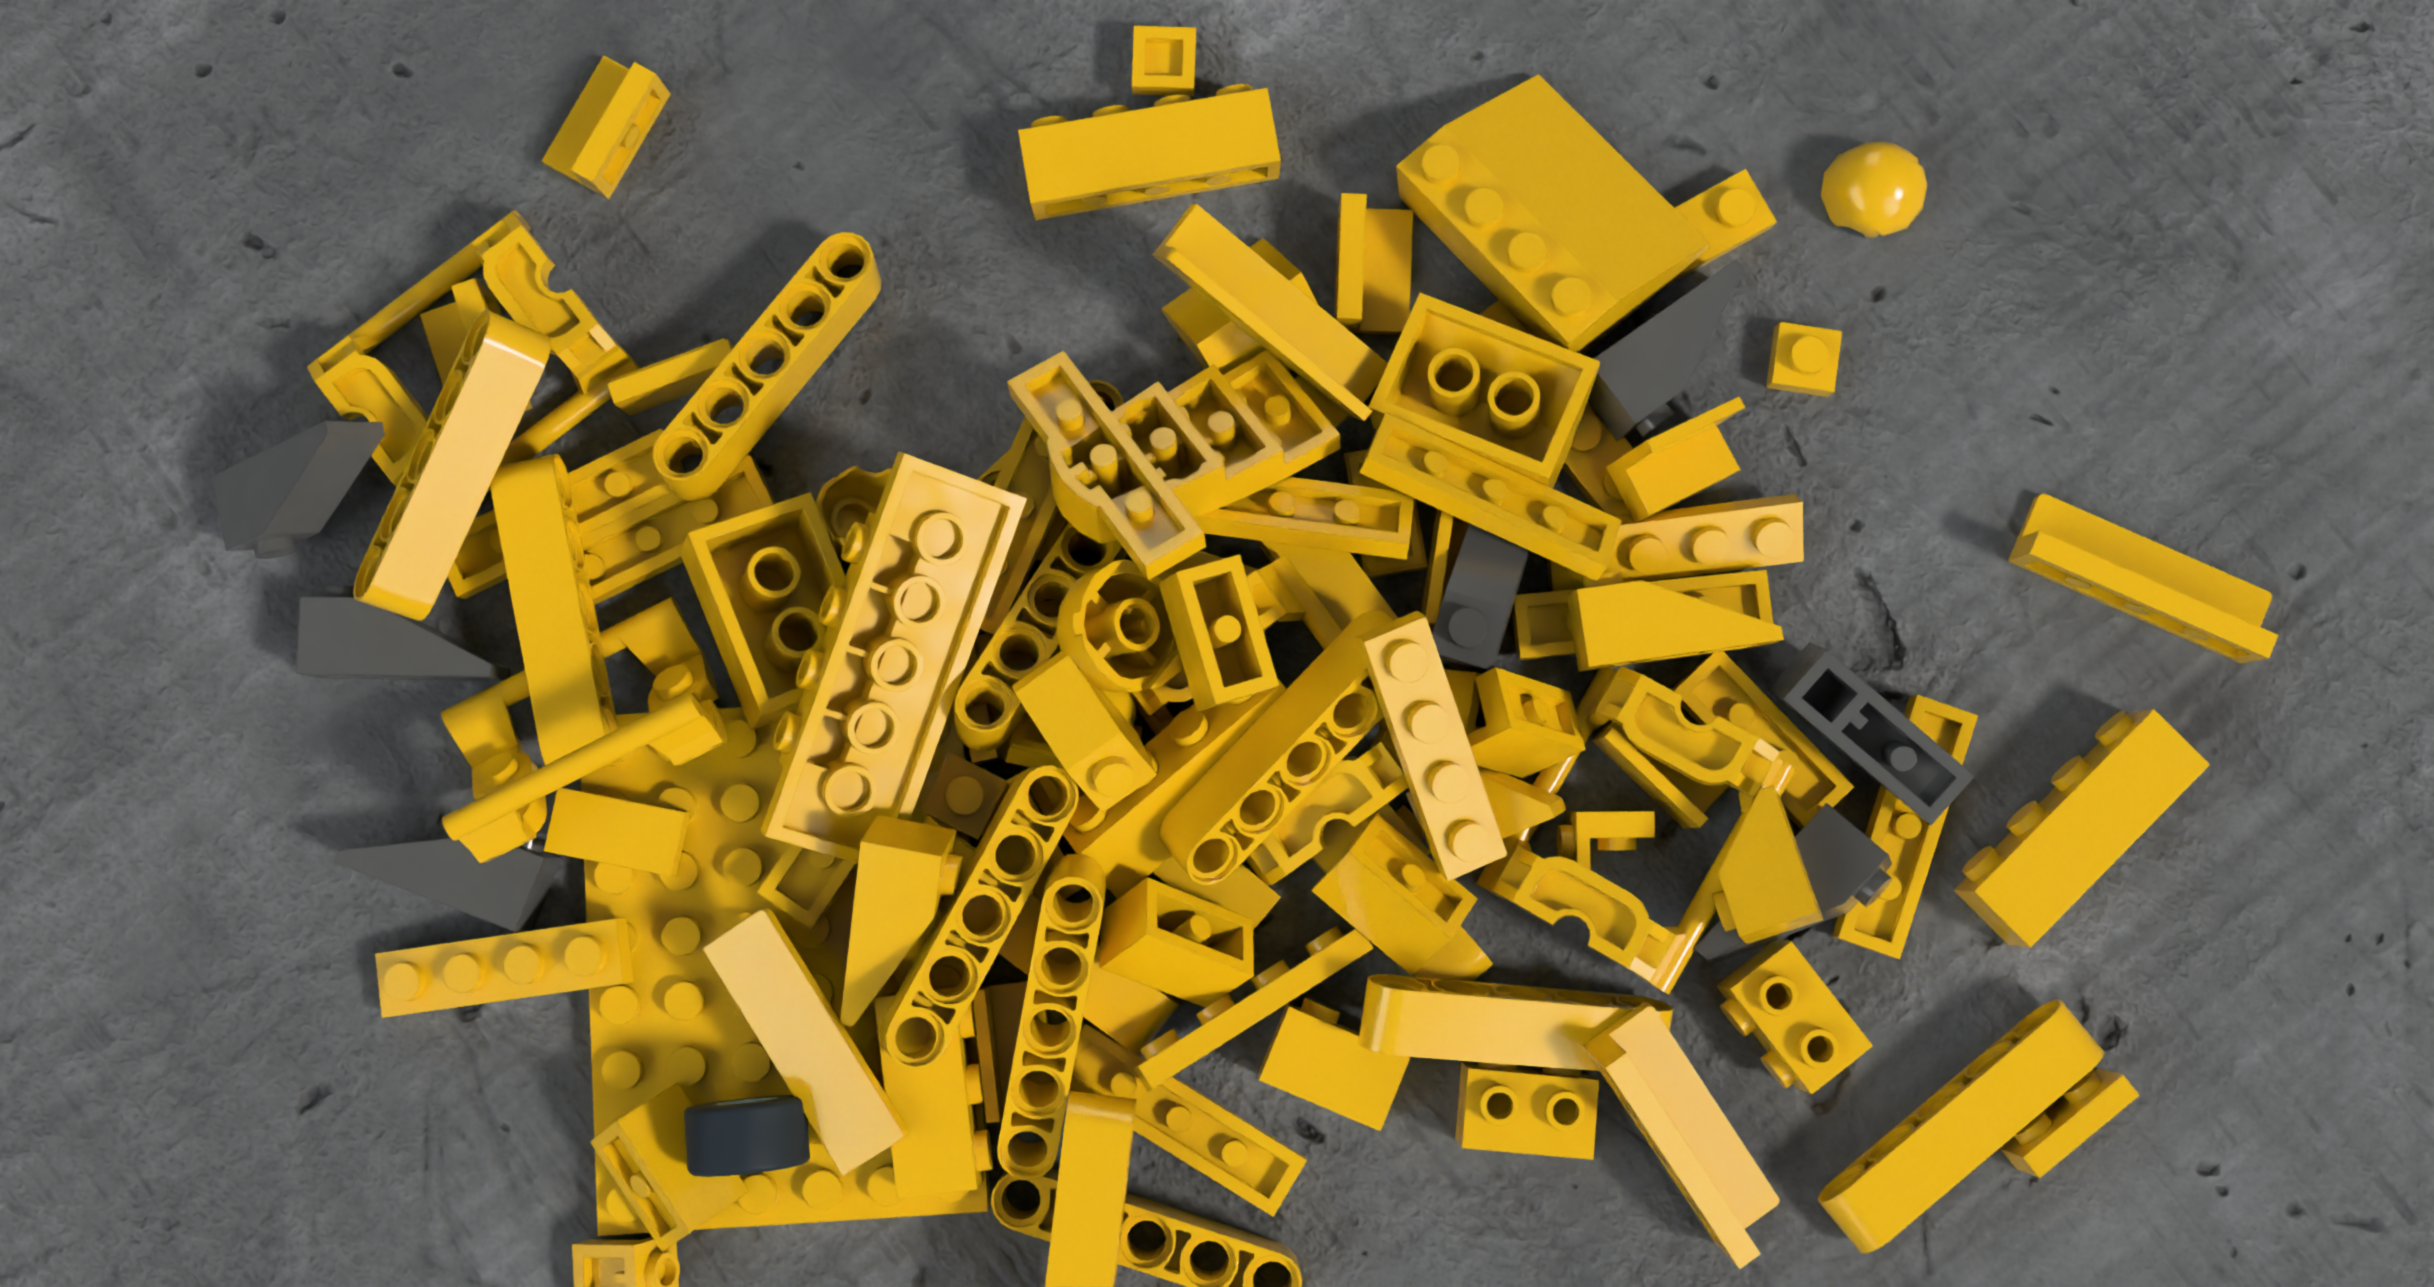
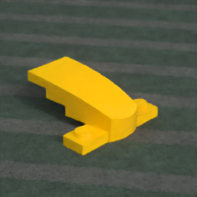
(1171, 453)

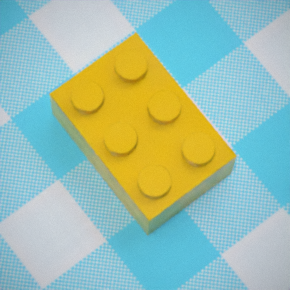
(763, 597)

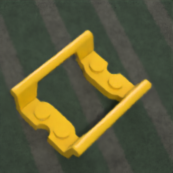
(518, 277)
(511, 787)
(1351, 788)
(1616, 918)

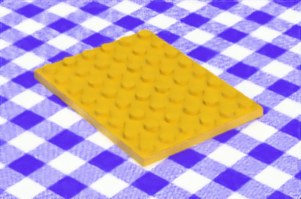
(679, 1014)

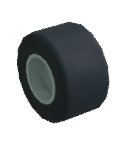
(746, 1136)

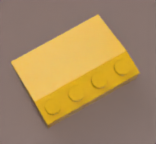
(1547, 215)

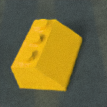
(1486, 388)

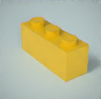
(938, 1107)

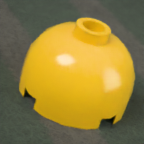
(1112, 623)

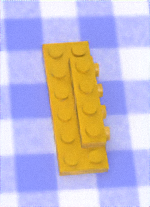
(889, 656)

